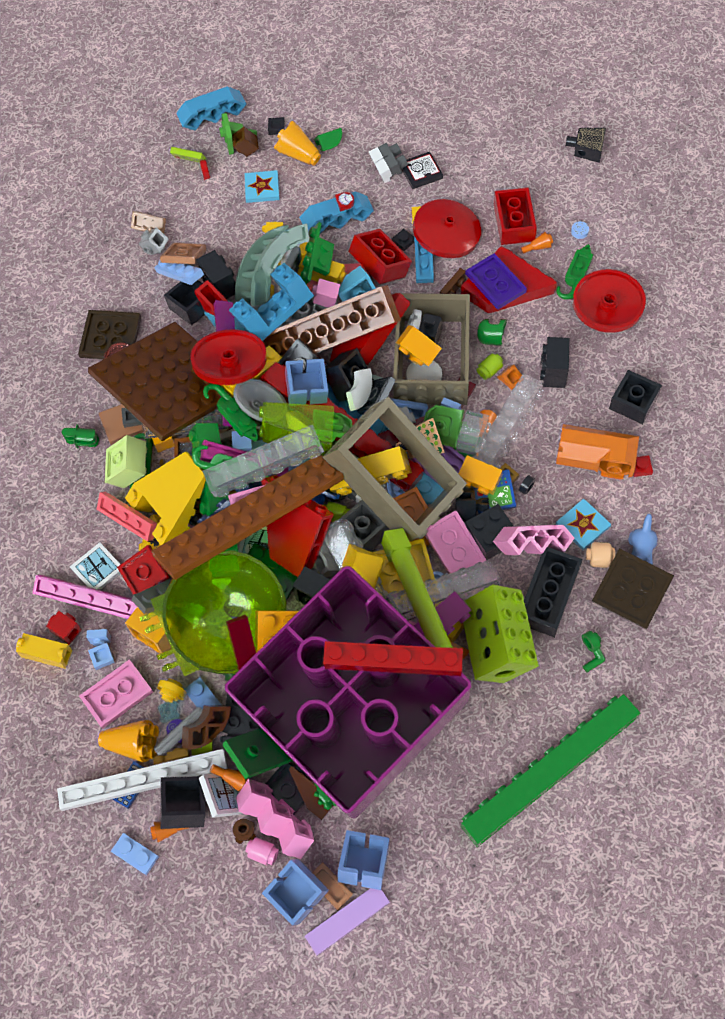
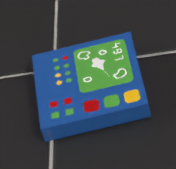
(503, 494)

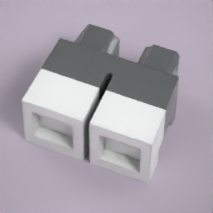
(386, 162)

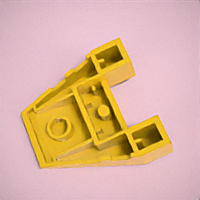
(171, 493)

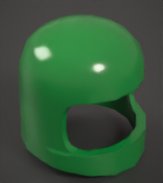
(491, 333)

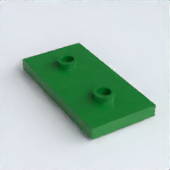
(255, 753)

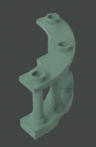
(262, 258)

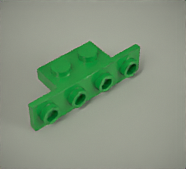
(318, 255)

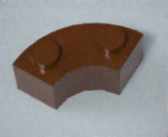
(206, 727)

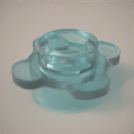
(163, 708)

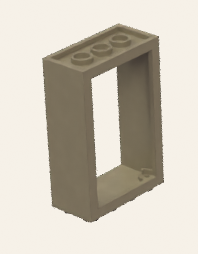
(451, 309)
(369, 488)

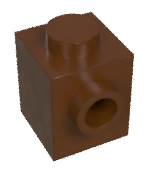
(245, 141)

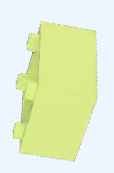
(125, 461)

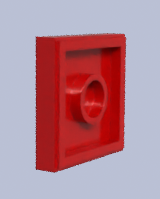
(142, 571)

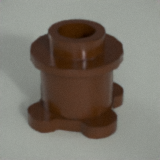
(246, 836)

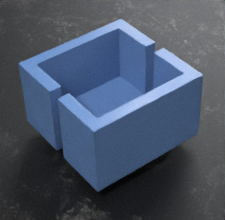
(306, 386)
(363, 863)
(295, 893)

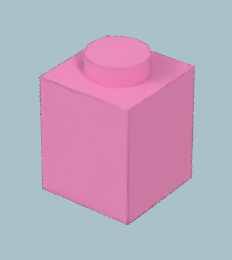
(325, 293)

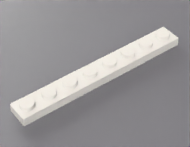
(137, 780)

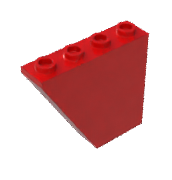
(535, 281)
(370, 343)
(298, 535)

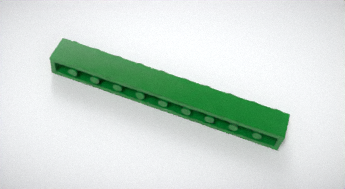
(549, 770)

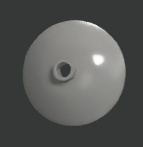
(252, 394)

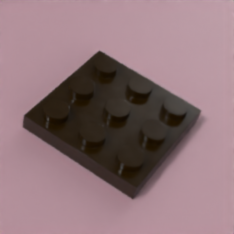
(106, 329)
(632, 588)

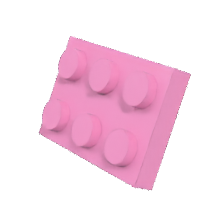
(454, 543)
(116, 694)

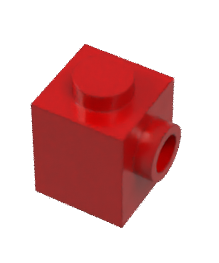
(64, 627)

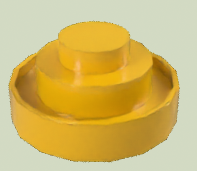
(171, 690)

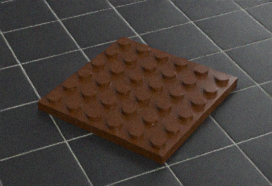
(158, 381)

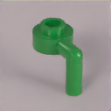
(592, 642)

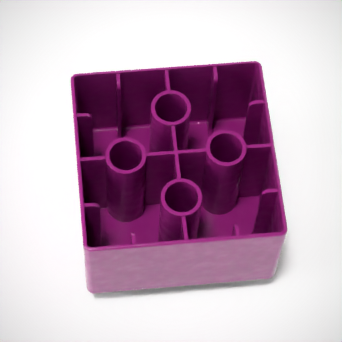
(345, 725)

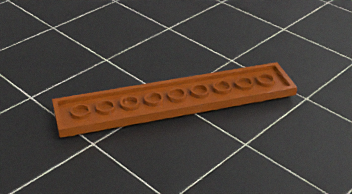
(246, 516)

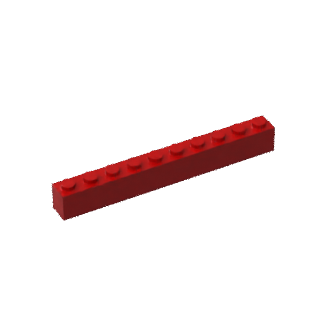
(366, 445)

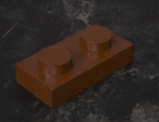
(454, 283)

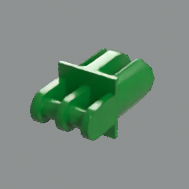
(81, 436)

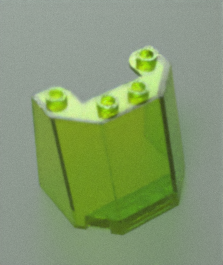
(287, 418)

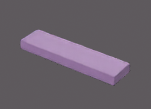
(346, 920)

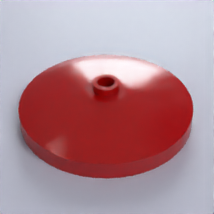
(446, 228)
(609, 300)
(228, 357)

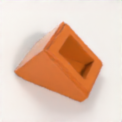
(510, 376)

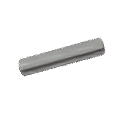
(176, 734)

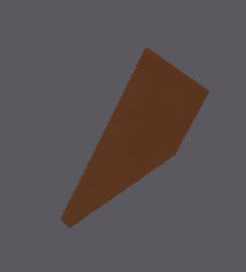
(307, 791)

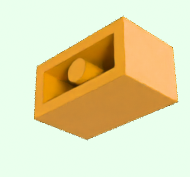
(480, 475)

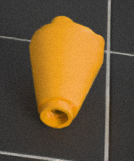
(297, 145)
(131, 740)

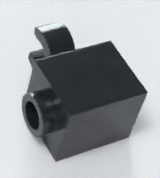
(467, 505)

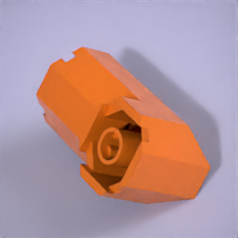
(598, 450)

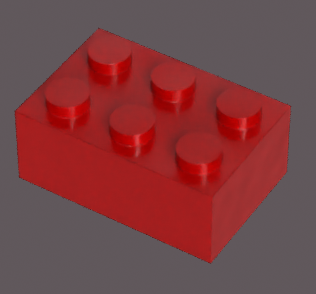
(514, 216)
(380, 256)

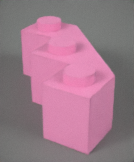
(533, 539)
(275, 818)

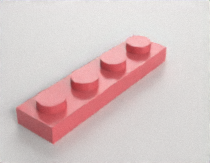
(126, 516)

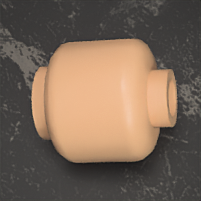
(600, 554)

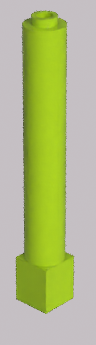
(398, 551)

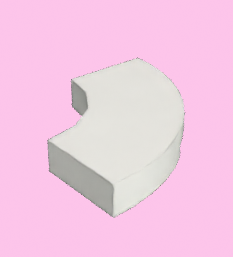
(361, 389)

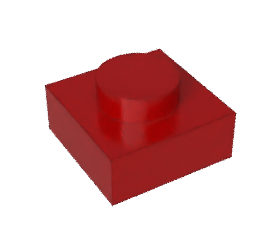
(643, 466)

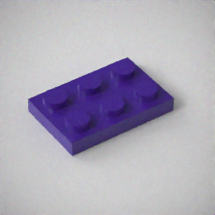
(496, 281)

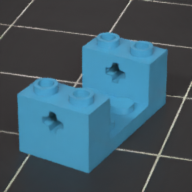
(278, 309)

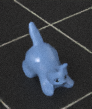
(644, 540)

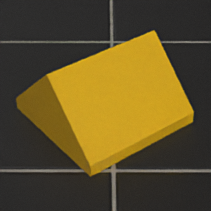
(364, 563)

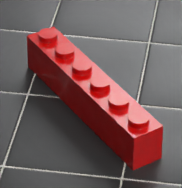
(393, 658)

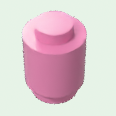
(262, 851)

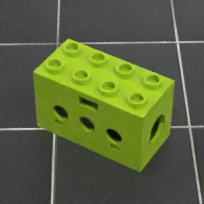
(499, 635)

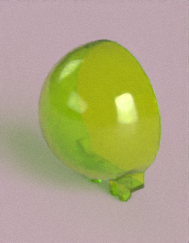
(202, 601)

